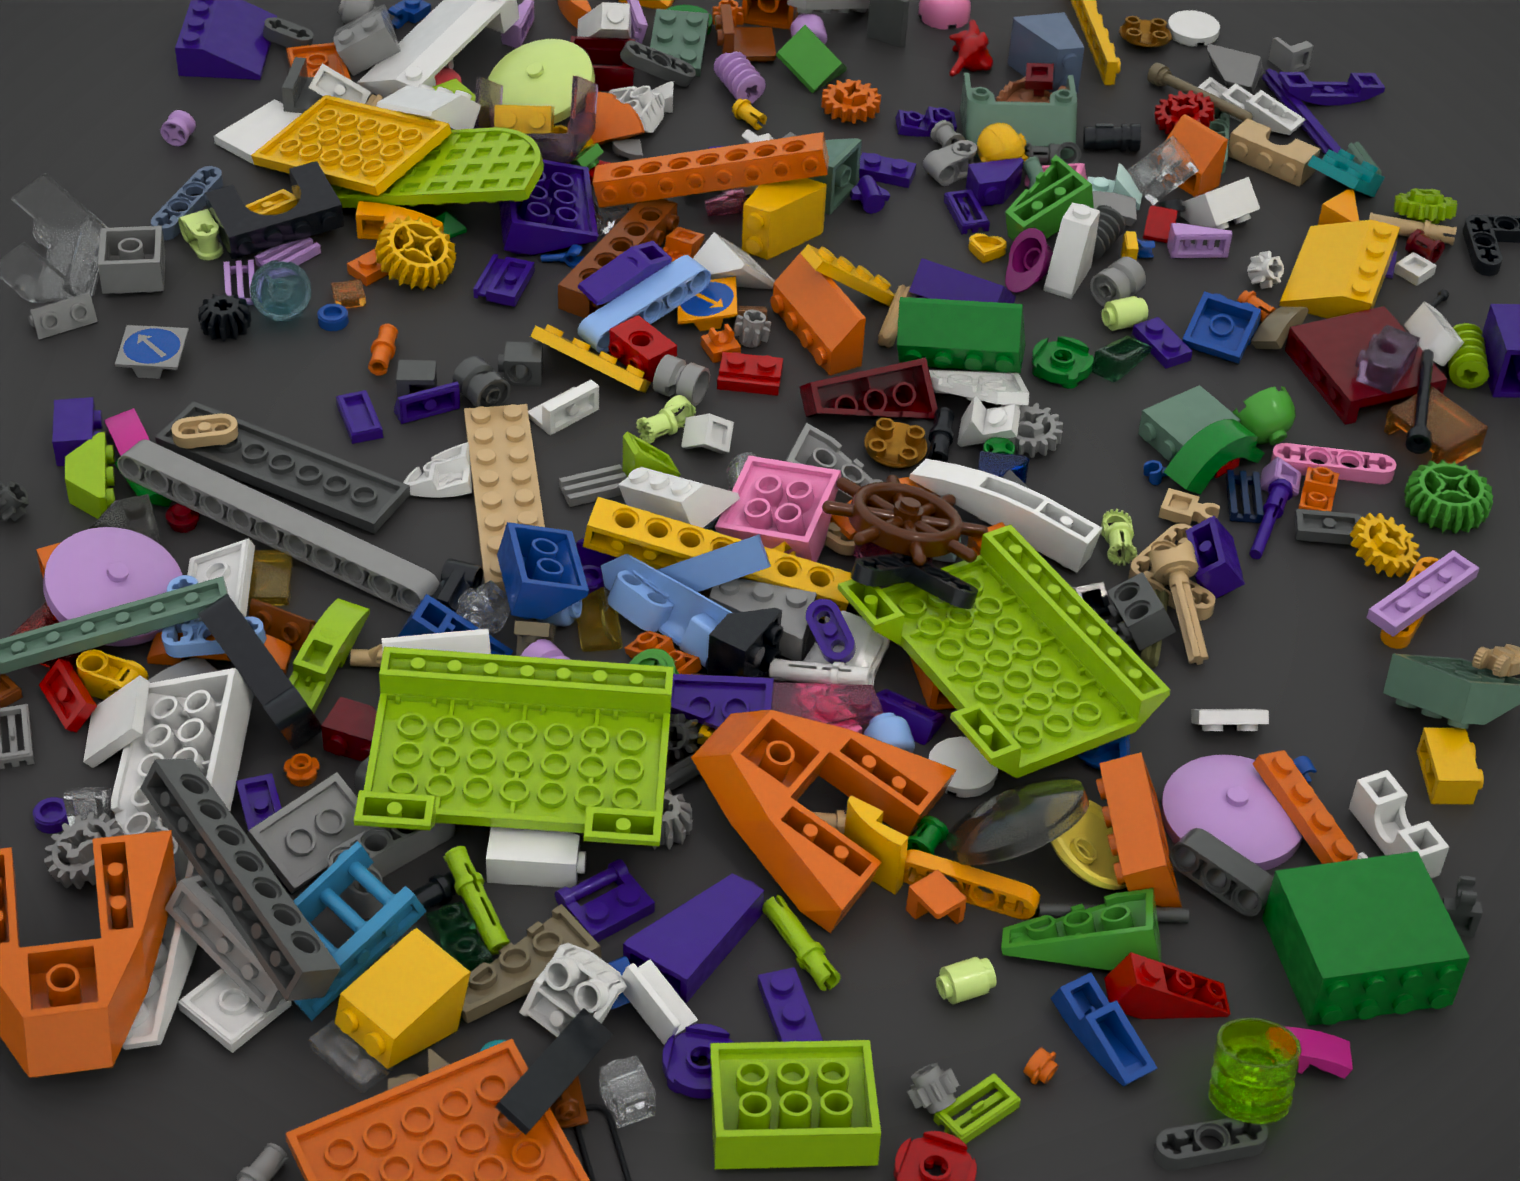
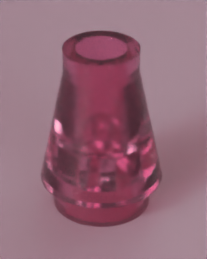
(726, 203)

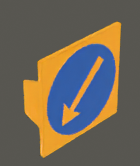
(711, 305)

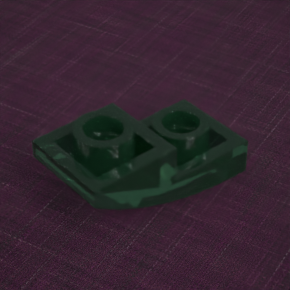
(457, 935)

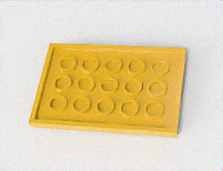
(353, 143)

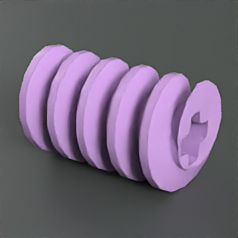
(739, 76)

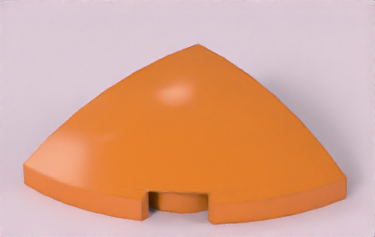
(615, 120)

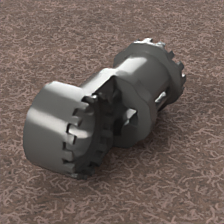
(1046, 153)

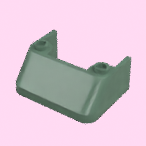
(1037, 121)

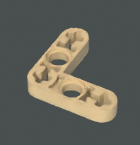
(1203, 598)

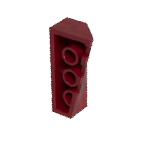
(884, 391)

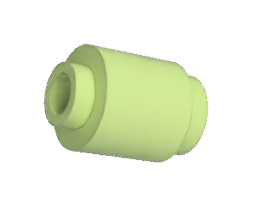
(1124, 313)
(966, 980)

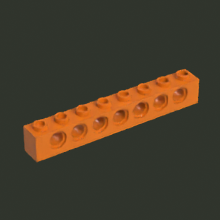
(711, 170)

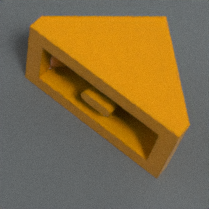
(1339, 209)

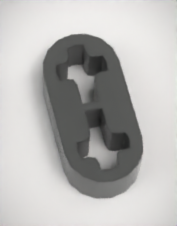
(286, 33)

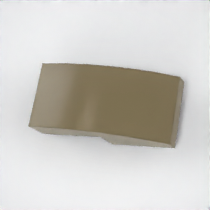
(1276, 327)

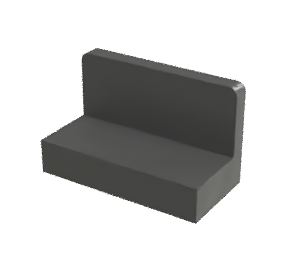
(295, 89)

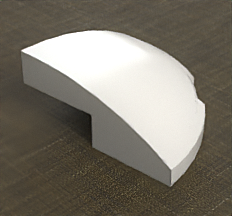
(444, 476)

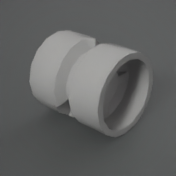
(1118, 281)
(677, 378)

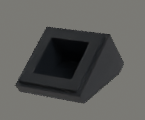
(1096, 597)

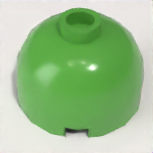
(1268, 415)

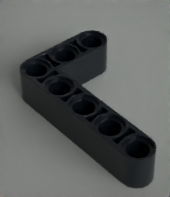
(261, 672)

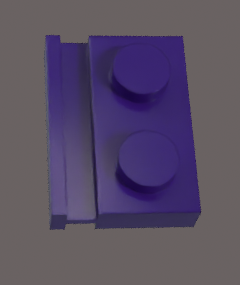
(504, 280)

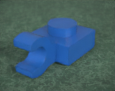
(409, 11)

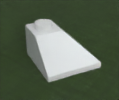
(728, 260)

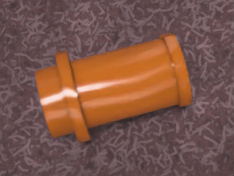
(1250, 297)

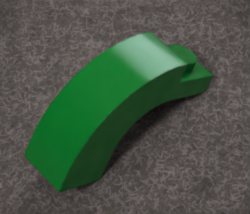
(1211, 450)

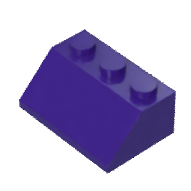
(943, 282)

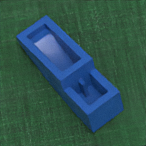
(1103, 1029)

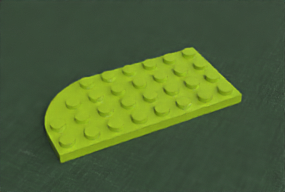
(464, 169)

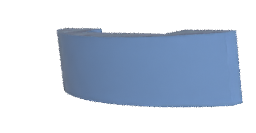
(720, 564)

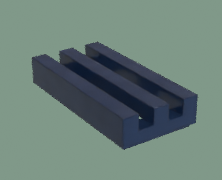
(1244, 481)

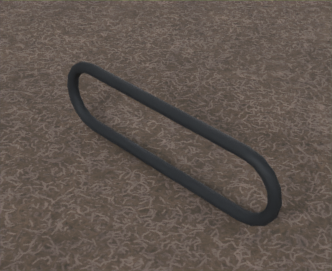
(615, 1138)

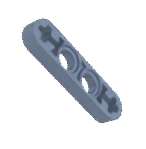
(202, 181)

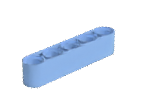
(648, 299)

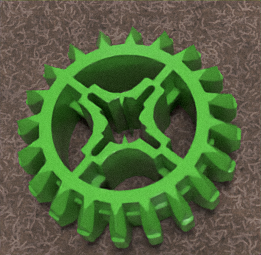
(1448, 496)

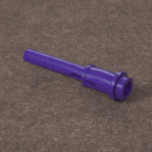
(1279, 493)

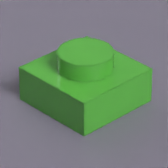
(588, 156)

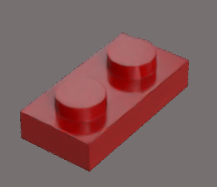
(67, 695)

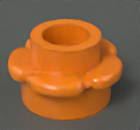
(301, 769)
(1041, 1066)

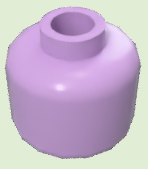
(813, 22)

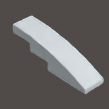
(1262, 106)

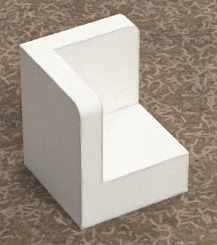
(707, 432)

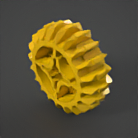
(413, 260)

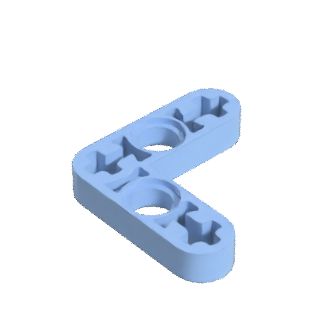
(195, 631)

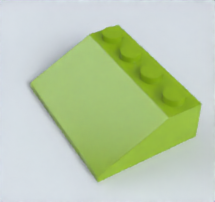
(794, 1104)

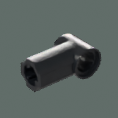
(455, 580)

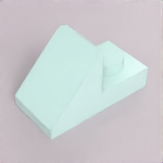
(1122, 185)

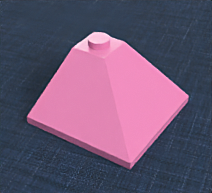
(782, 505)

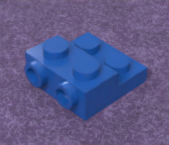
(1222, 327)

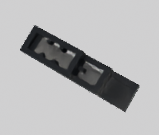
(553, 1071)

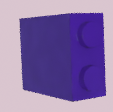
(1503, 349)

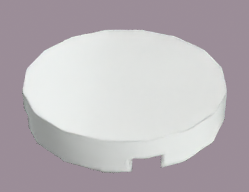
(1193, 27)
(973, 772)

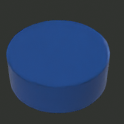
(333, 317)

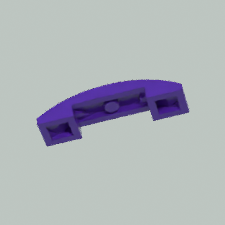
(1357, 89)

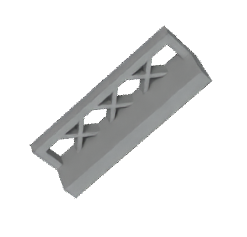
(216, 934)

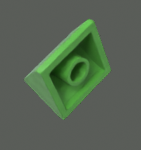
(810, 60)

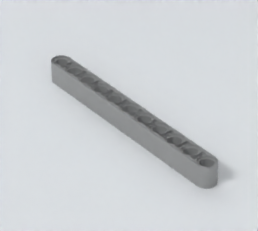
(278, 525)

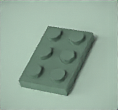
(681, 35)

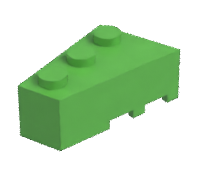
(1048, 200)

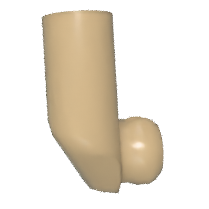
(366, 658)

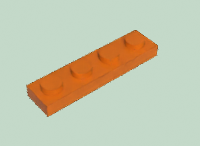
(1304, 808)

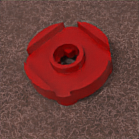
(931, 1150)

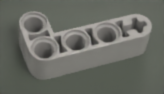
(389, 851)

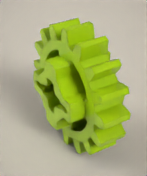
(1425, 205)

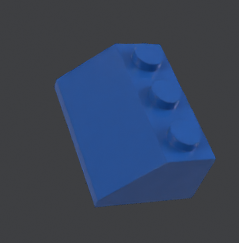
(540, 570)

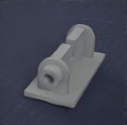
(63, 316)

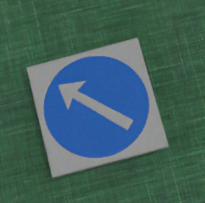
(151, 349)

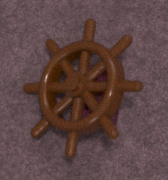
(903, 521)

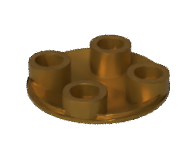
(1145, 32)
(895, 443)

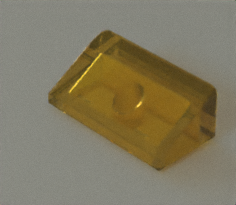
(599, 623)

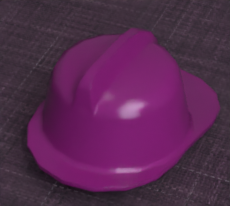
(1028, 260)

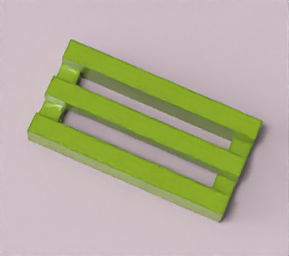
(987, 1120)

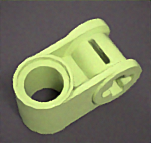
(201, 233)

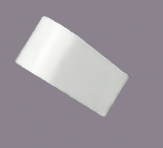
(1434, 333)

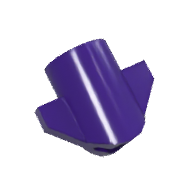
(870, 194)

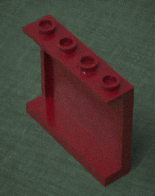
(1328, 356)

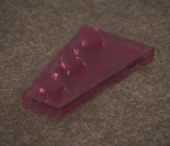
(828, 703)

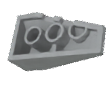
(824, 451)

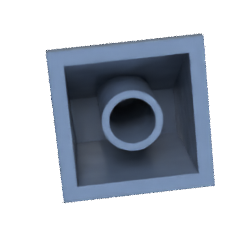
(1047, 40)

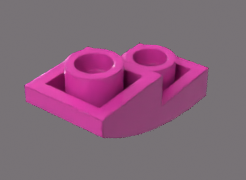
(126, 430)
(1323, 1051)

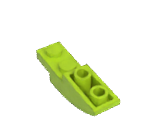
(326, 649)

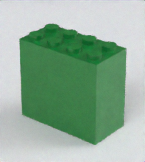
(1364, 938)

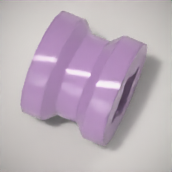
(178, 128)

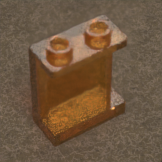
(1453, 430)

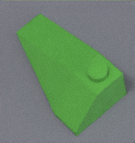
(1090, 936)

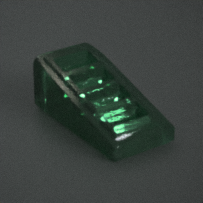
(1119, 357)

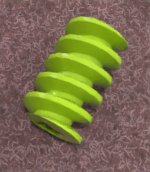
(1469, 364)

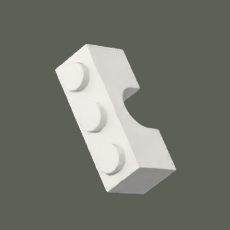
(1380, 809)

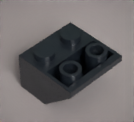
(745, 643)

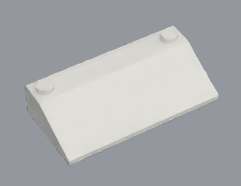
(437, 42)

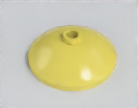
(1087, 850)

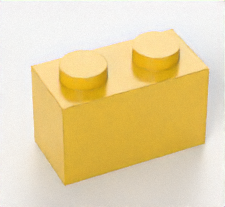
(525, 118)
(1449, 766)

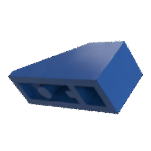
(434, 617)

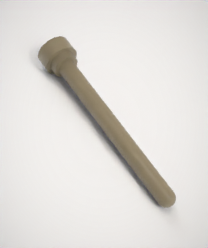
(1161, 76)

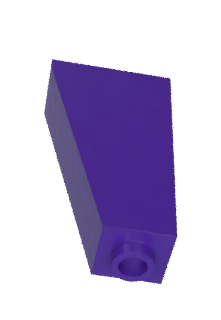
(698, 934)

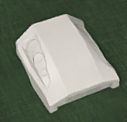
(646, 103)
(869, 644)
(570, 983)

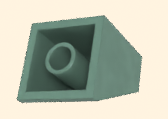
(842, 171)

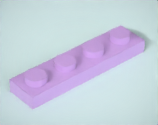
(1422, 593)

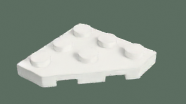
(987, 386)

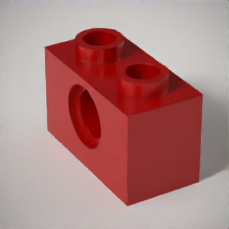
(640, 345)

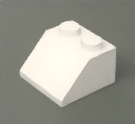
(1222, 205)

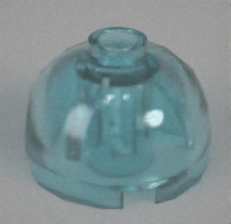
(280, 291)

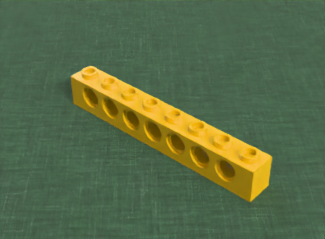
(665, 541)

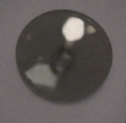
(1017, 821)

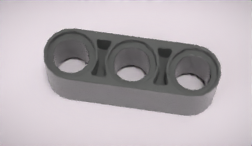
(1222, 871)

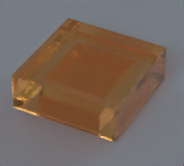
(349, 293)

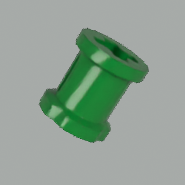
(928, 835)

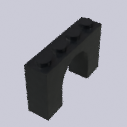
(250, 232)

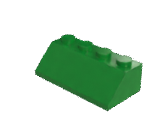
(961, 334)

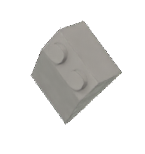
(366, 40)

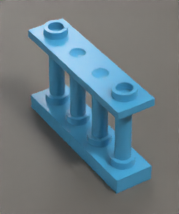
(370, 936)

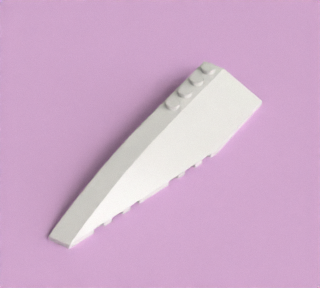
(184, 719)

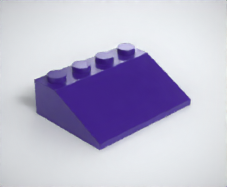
(223, 40)
(554, 215)

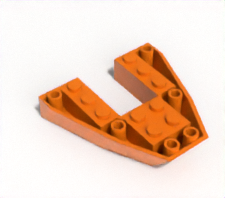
(764, 764)
(77, 1000)

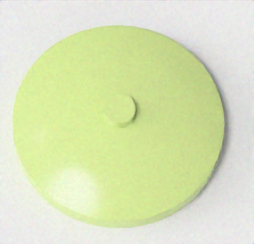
(542, 74)

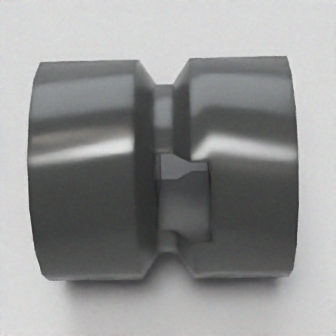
(481, 383)

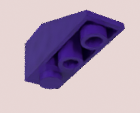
(624, 272)

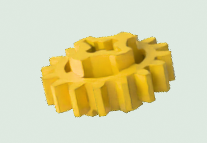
(1384, 545)

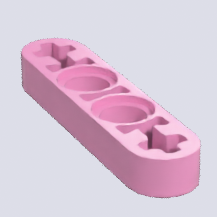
(1378, 469)

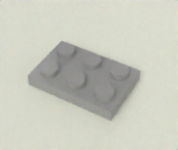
(306, 830)

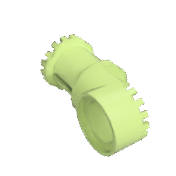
(665, 421)
(1119, 536)

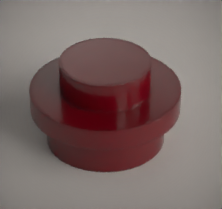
(182, 518)

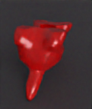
(972, 50)

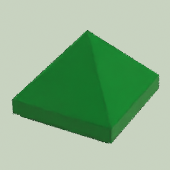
(451, 224)

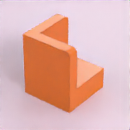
(936, 896)

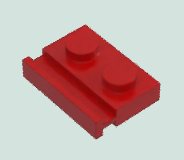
(750, 373)

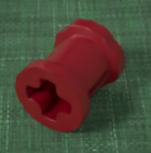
(1418, 239)

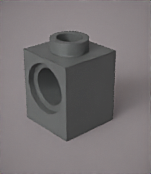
(522, 363)

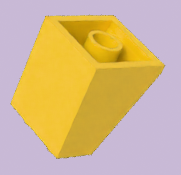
(782, 216)
(404, 1000)

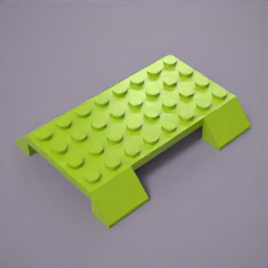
(1025, 665)
(519, 745)

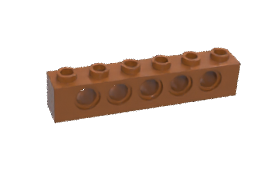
(642, 224)

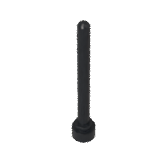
(1419, 436)

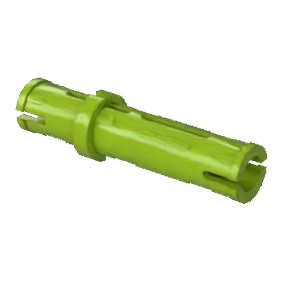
(470, 886)
(808, 952)

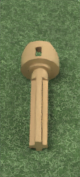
(1176, 567)

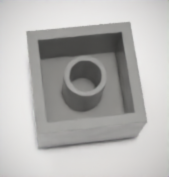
(132, 259)

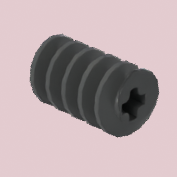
(1110, 227)

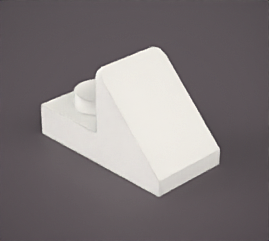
(982, 424)

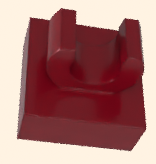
(1039, 78)

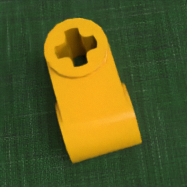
(106, 673)

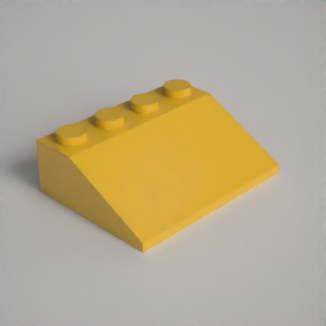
(1341, 267)

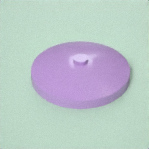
(104, 571)
(1233, 805)

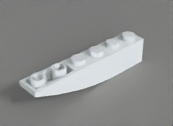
(995, 500)

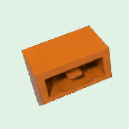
(1207, 151)

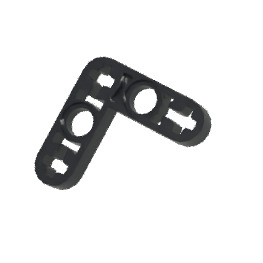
(1489, 234)
(899, 568)

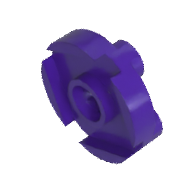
(680, 1051)

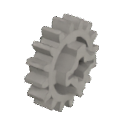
(1032, 431)
(76, 848)

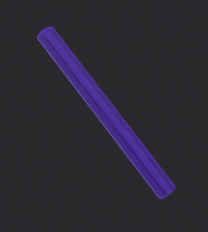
(1311, 124)

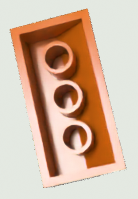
(820, 316)
(1137, 829)

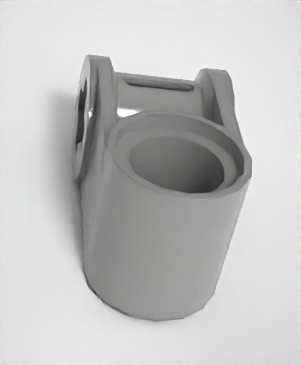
(950, 162)

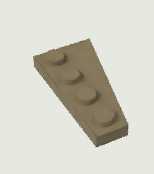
(520, 964)

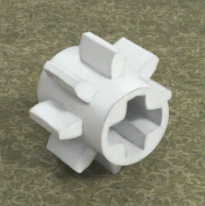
(1265, 270)

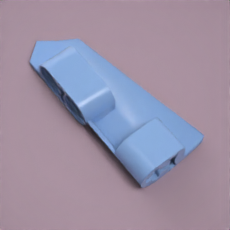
(662, 604)

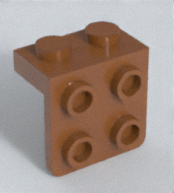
(753, 42)

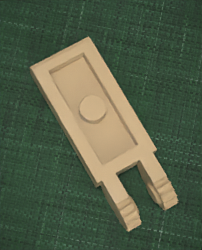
(1501, 660)

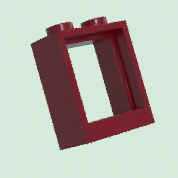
(607, 52)

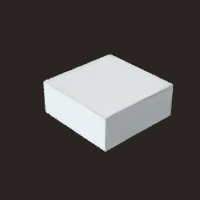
(1415, 268)

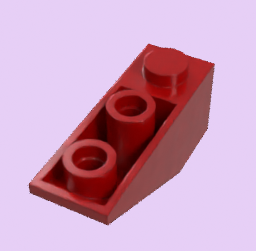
(1163, 991)

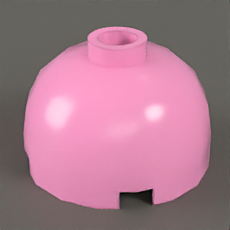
(944, 12)

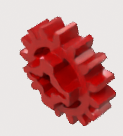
(1191, 104)

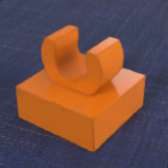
(717, 342)

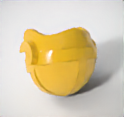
(1000, 142)

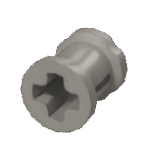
(944, 133)

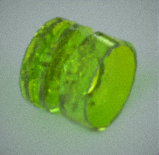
(1254, 1070)

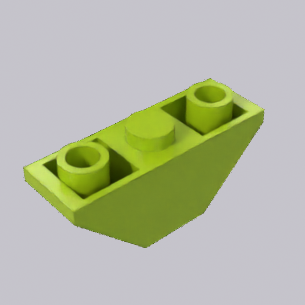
(90, 476)

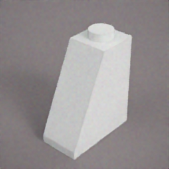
(606, 21)
(1072, 250)
(534, 857)

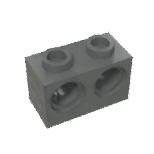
(1140, 612)

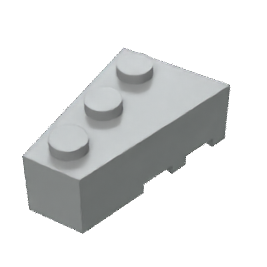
(750, 595)

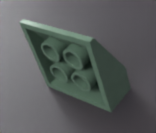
(1450, 689)

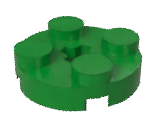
(1048, 363)

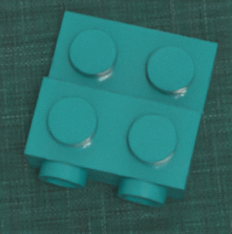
(1348, 172)

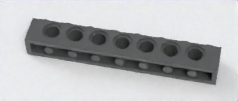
(240, 879)

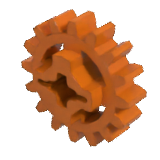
(851, 101)

